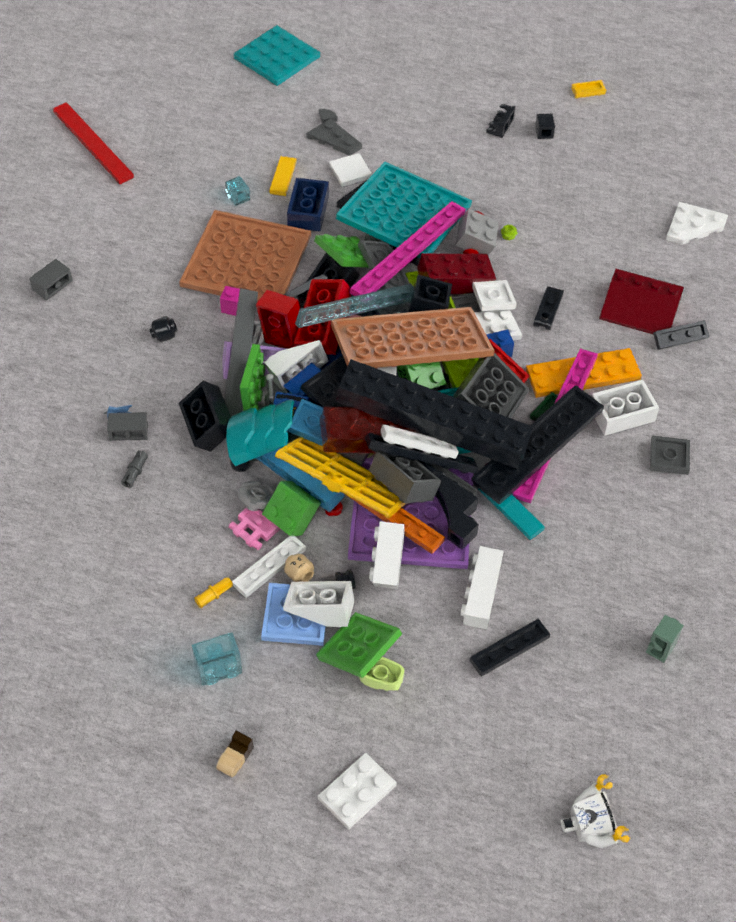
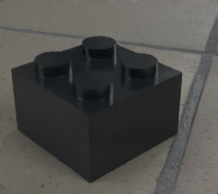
(430, 294)

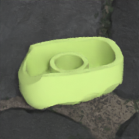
(384, 675)

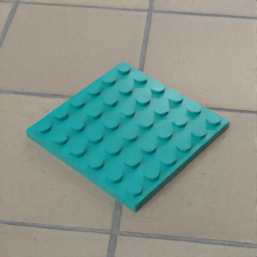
(397, 205)

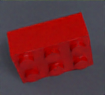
(278, 318)

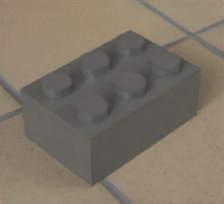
(405, 477)

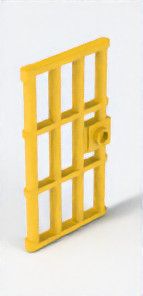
(331, 465)

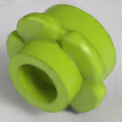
(509, 232)

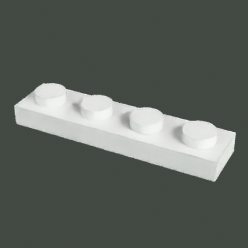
(418, 441)
(267, 566)

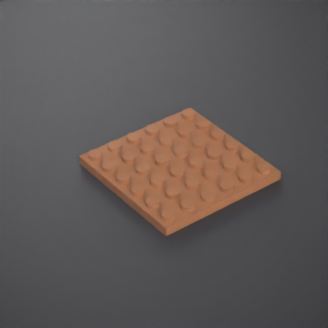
(245, 255)

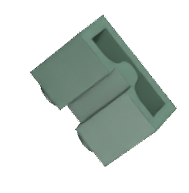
(664, 638)

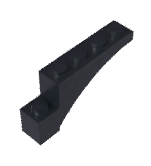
(458, 507)

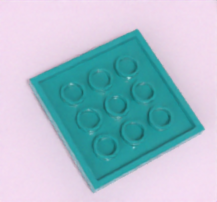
(277, 55)

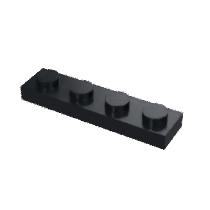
(509, 647)

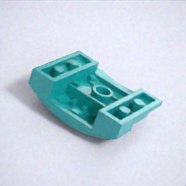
(258, 431)

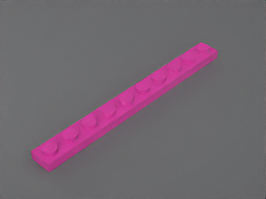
(408, 250)
(577, 376)

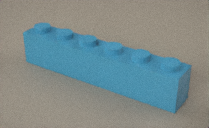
(305, 481)

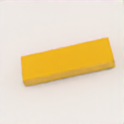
(283, 176)

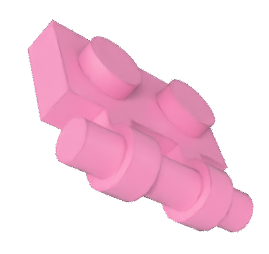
(258, 523)

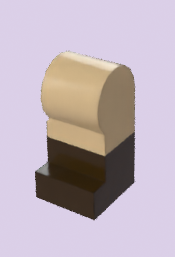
(235, 754)

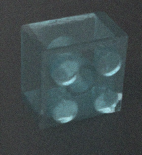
(217, 659)

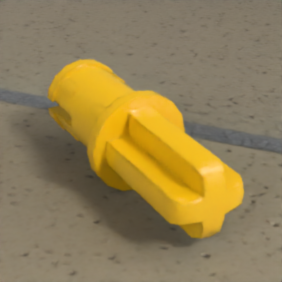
(213, 592)

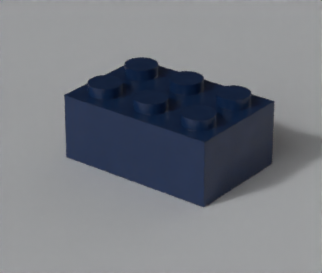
(308, 204)

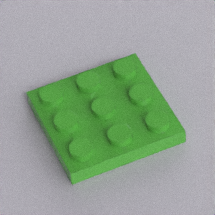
(342, 249)
(253, 379)
(359, 645)

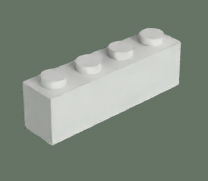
(482, 588)

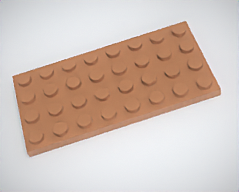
(412, 337)

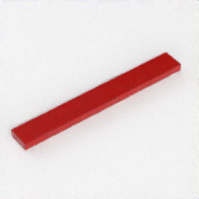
(93, 143)

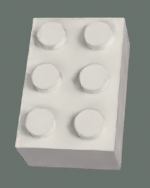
(626, 407)
(387, 555)

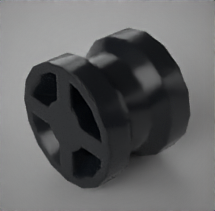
(346, 576)

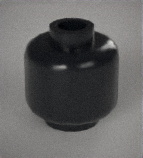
(163, 329)

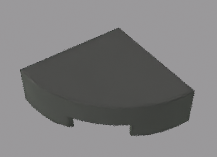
(326, 114)

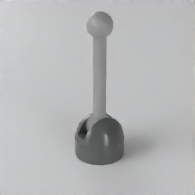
(270, 396)

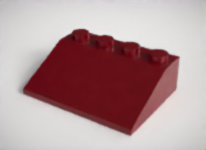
(641, 302)

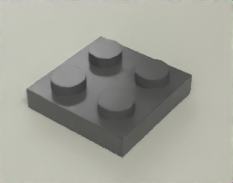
(670, 455)

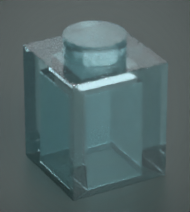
(237, 190)

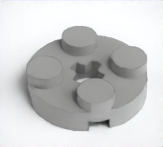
(255, 495)

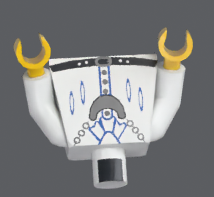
(593, 817)

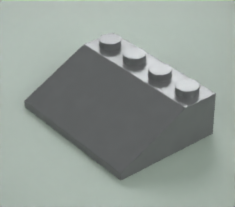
(493, 387)

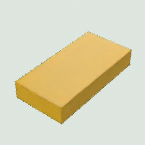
(588, 89)

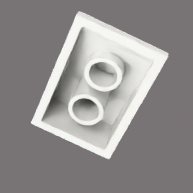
(291, 361)
(321, 602)

